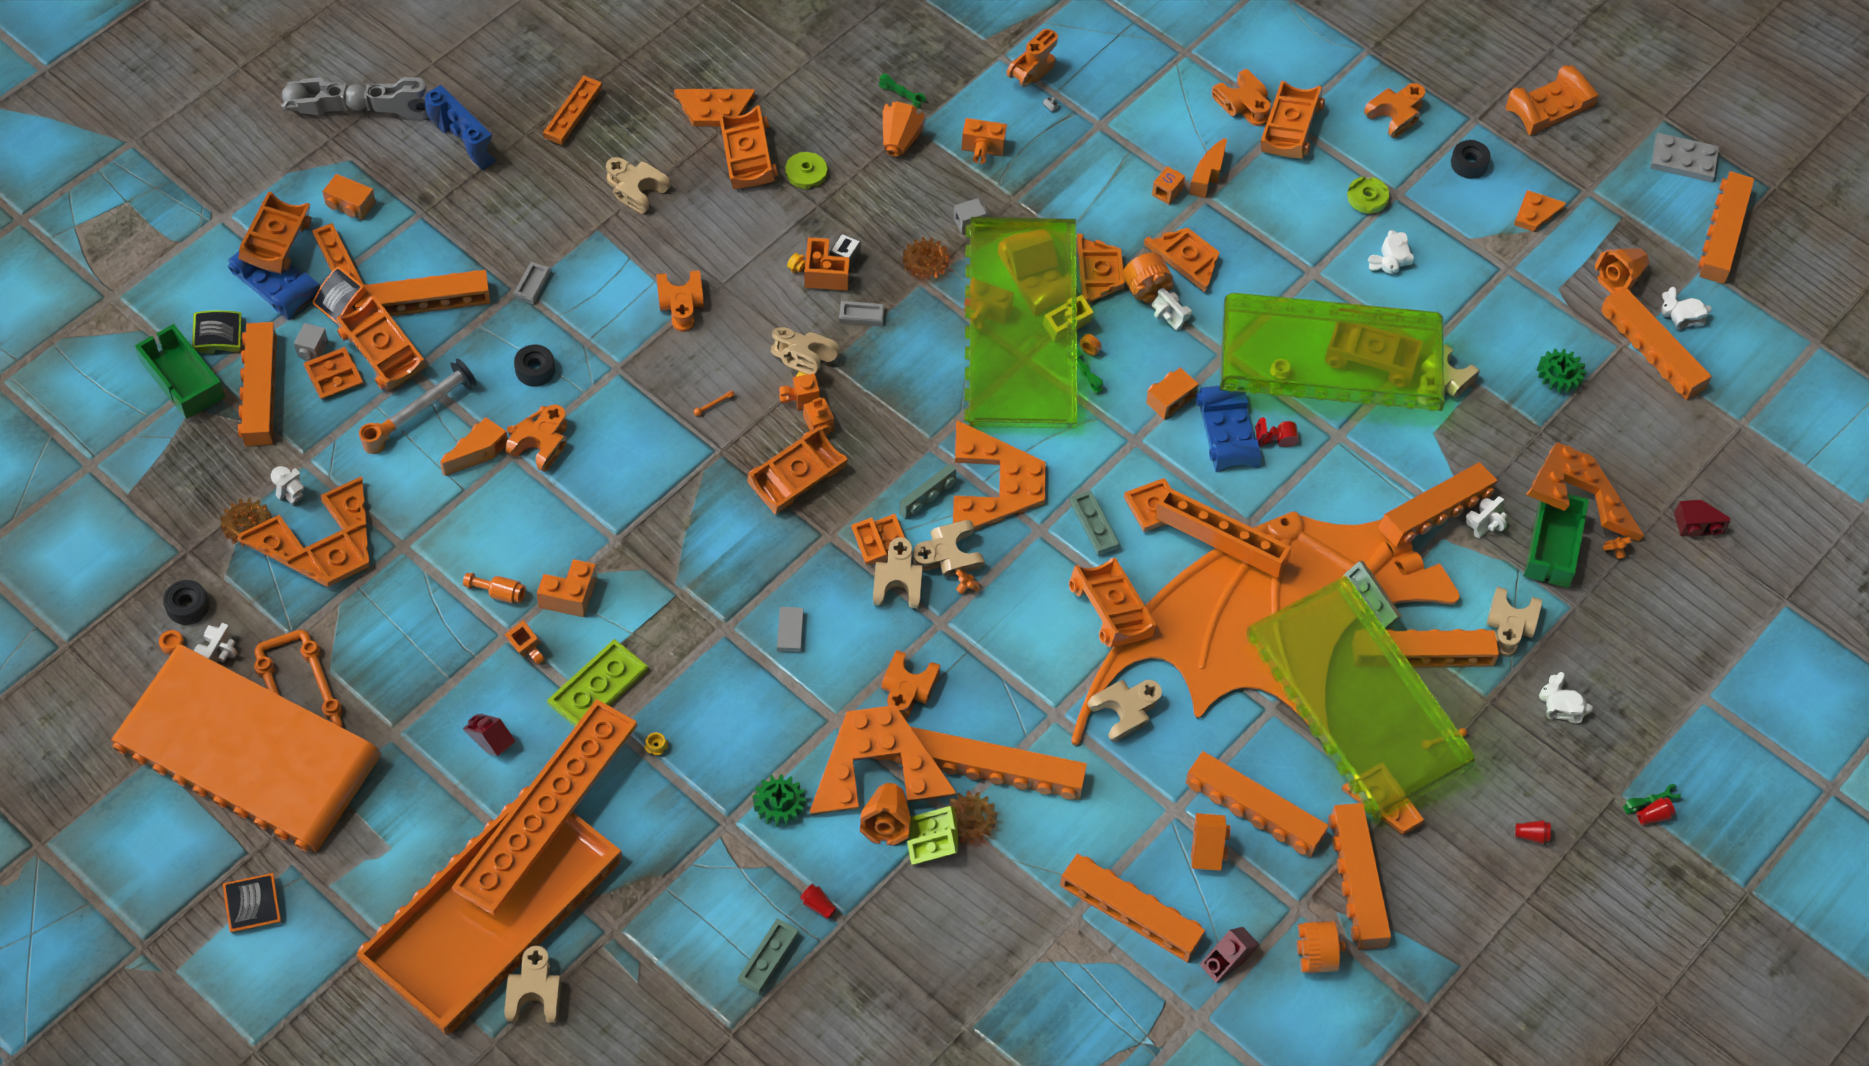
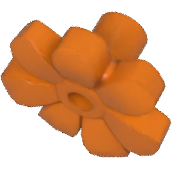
(1617, 545)
(967, 581)

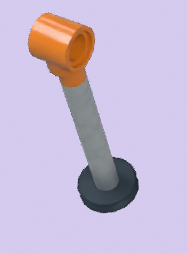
(381, 432)

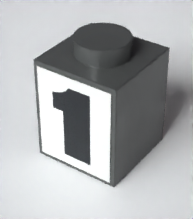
(847, 247)

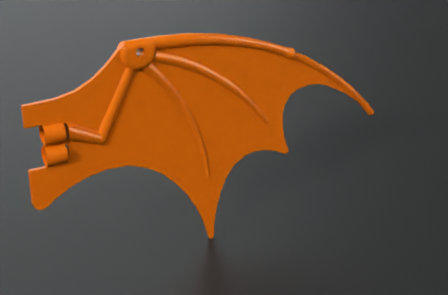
(1214, 600)

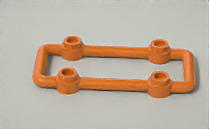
(311, 653)

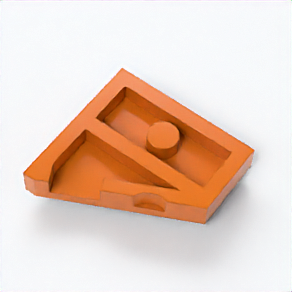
(1537, 210)

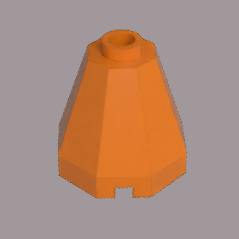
(901, 127)
(1621, 268)
(886, 815)

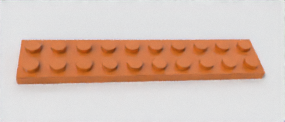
(544, 807)

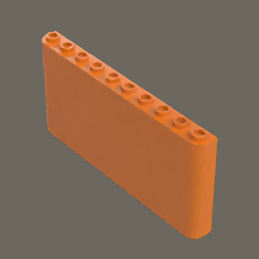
(246, 748)
(453, 954)

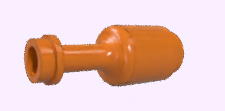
(499, 587)

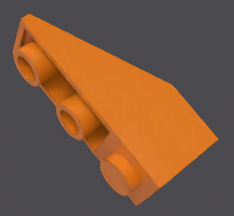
(478, 446)

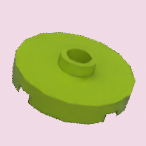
(806, 170)
(1368, 195)

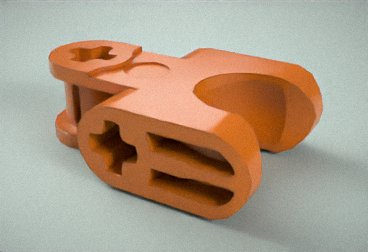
(1036, 59)
(1248, 99)
(1399, 106)
(680, 299)
(541, 434)
(908, 687)

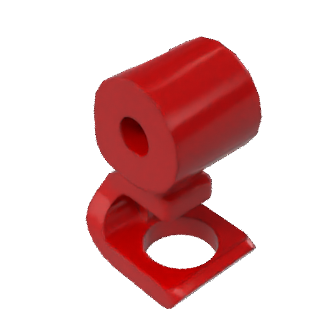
(1285, 433)

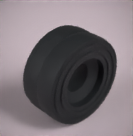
(1472, 149)
(536, 376)
(188, 614)

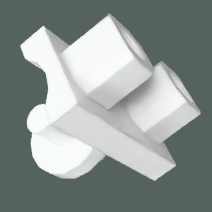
(1170, 310)
(287, 484)
(1490, 518)
(220, 644)

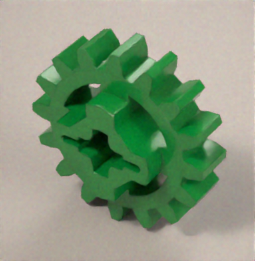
(1561, 370)
(768, 795)

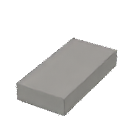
(532, 283)
(861, 313)
(790, 629)

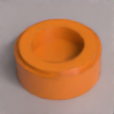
(1090, 344)
(169, 640)

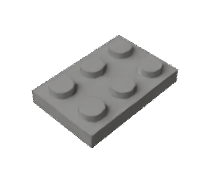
(1684, 157)

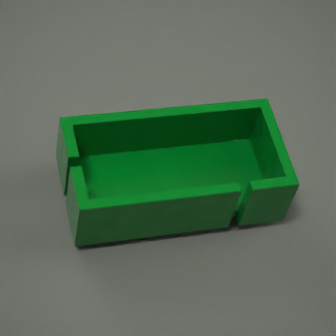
(180, 371)
(1556, 542)

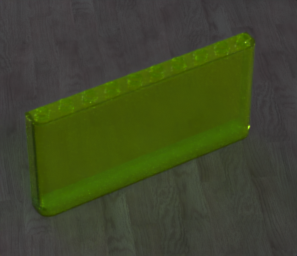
(1021, 323)
(1332, 351)
(1361, 697)

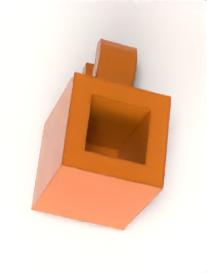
(803, 391)
(818, 414)
(525, 641)

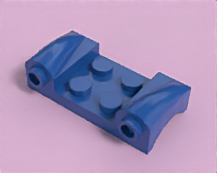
(451, 115)
(282, 291)
(1228, 428)

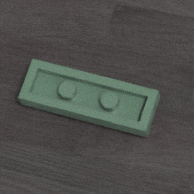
(928, 491)
(1094, 523)
(1373, 594)
(768, 956)

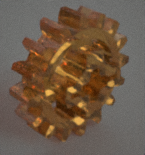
(925, 258)
(243, 517)
(969, 812)

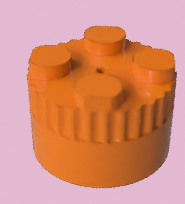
(1147, 275)
(1319, 947)

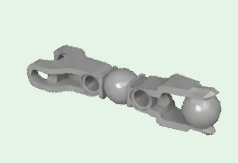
(331, 96)

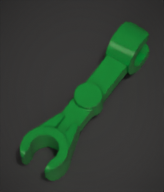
(889, 84)
(1094, 381)
(1635, 804)

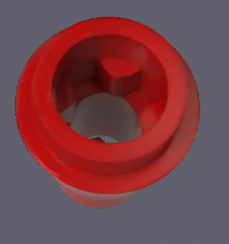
(1657, 811)
(1534, 831)
(818, 901)

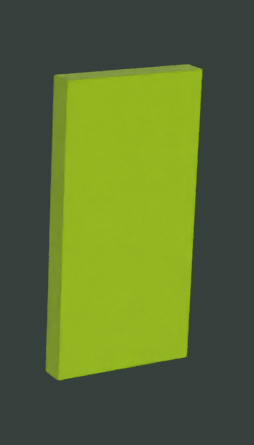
(602, 678)

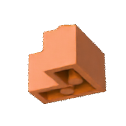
(825, 270)
(568, 594)

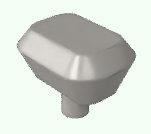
(1051, 104)

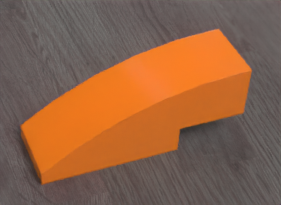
(1208, 169)

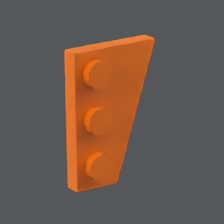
(1401, 819)

